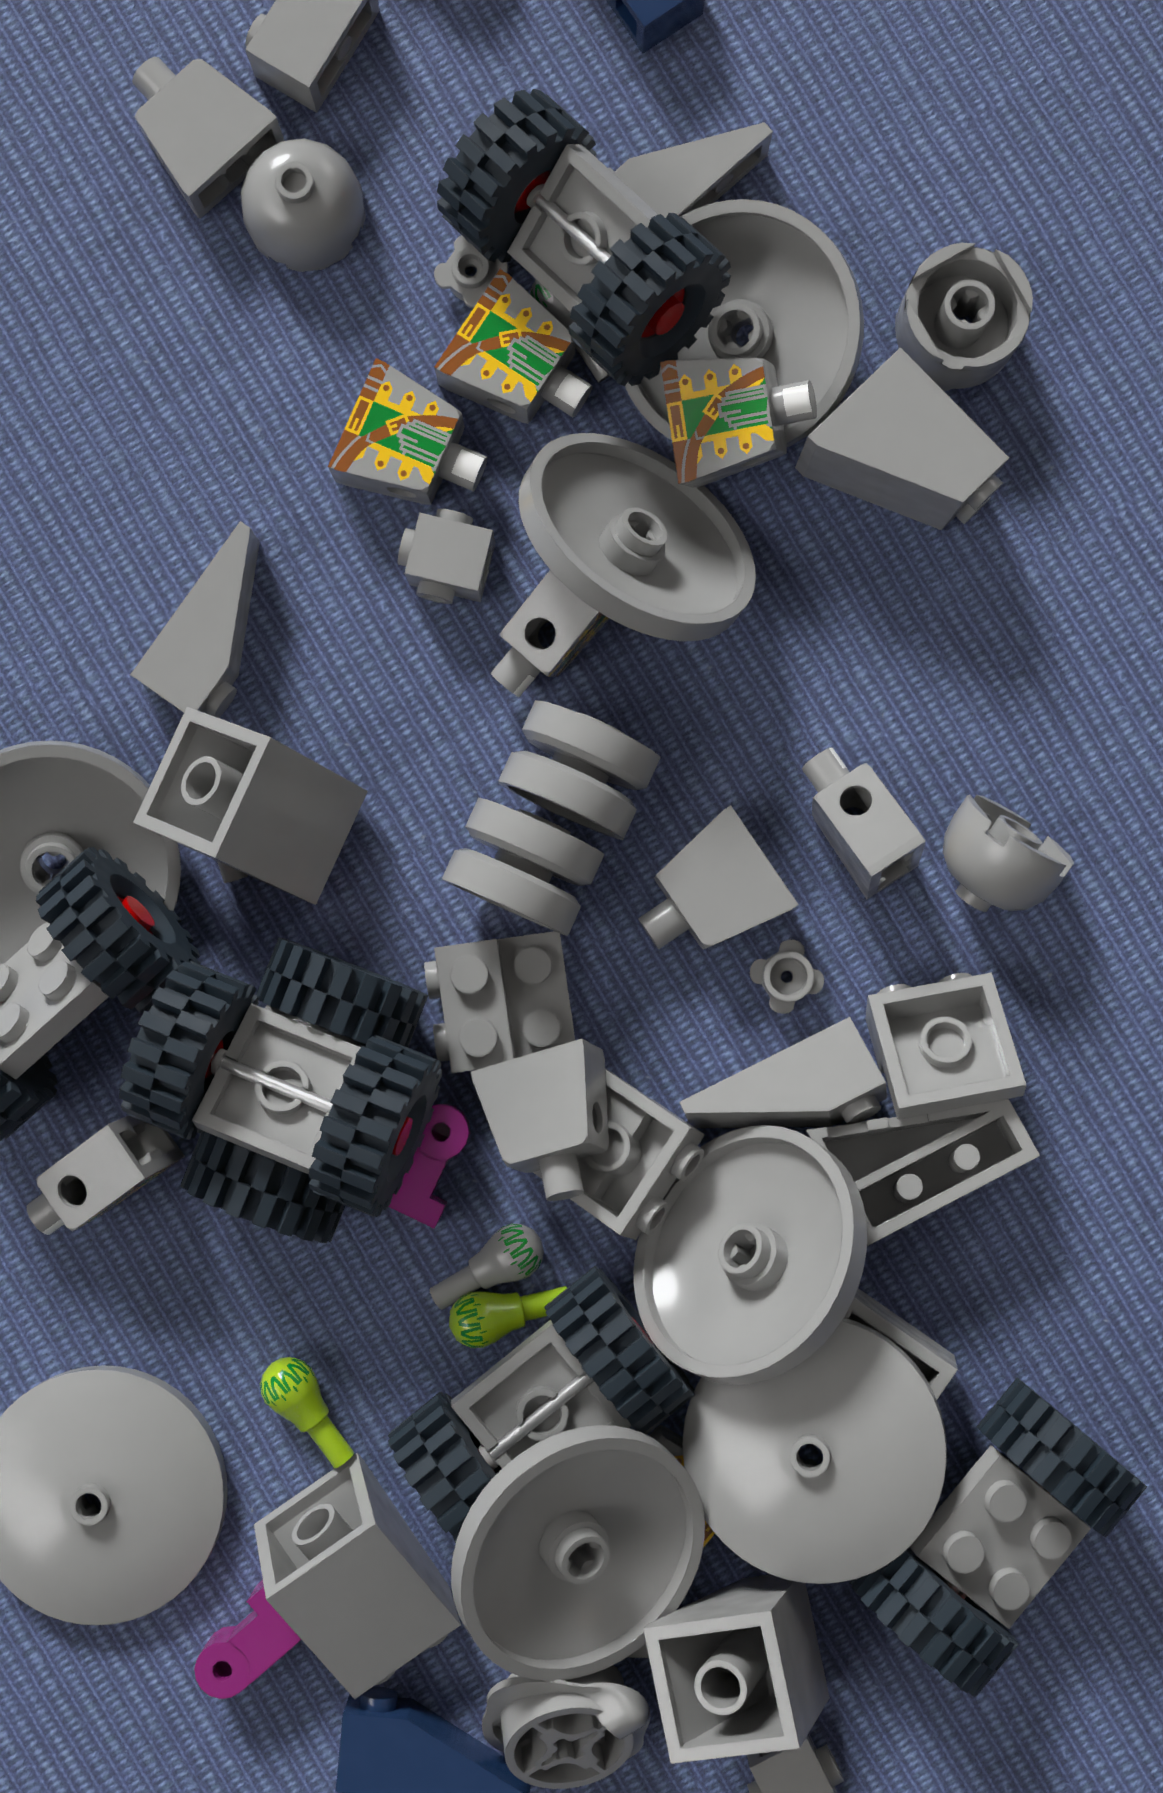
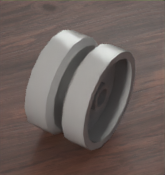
(582, 762)
(526, 860)

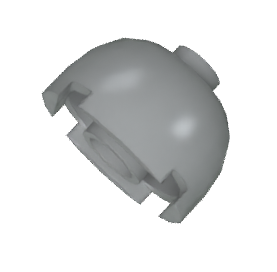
(302, 204)
(1000, 857)

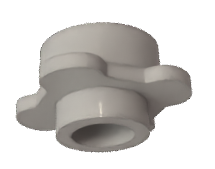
(452, 273)
(804, 980)

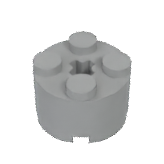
(969, 283)

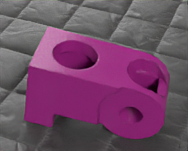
(443, 1139)
(245, 1651)

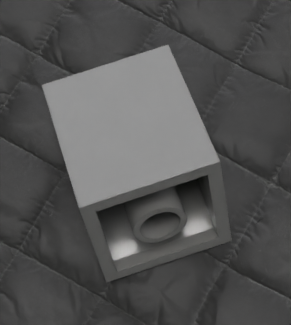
(905, 448)
(251, 804)
(353, 1578)
(738, 1671)

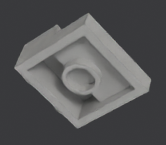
(499, 999)
(944, 1044)
(641, 1163)

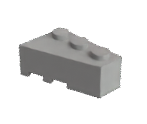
(926, 1159)

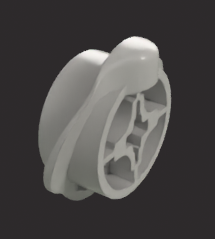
(565, 1729)

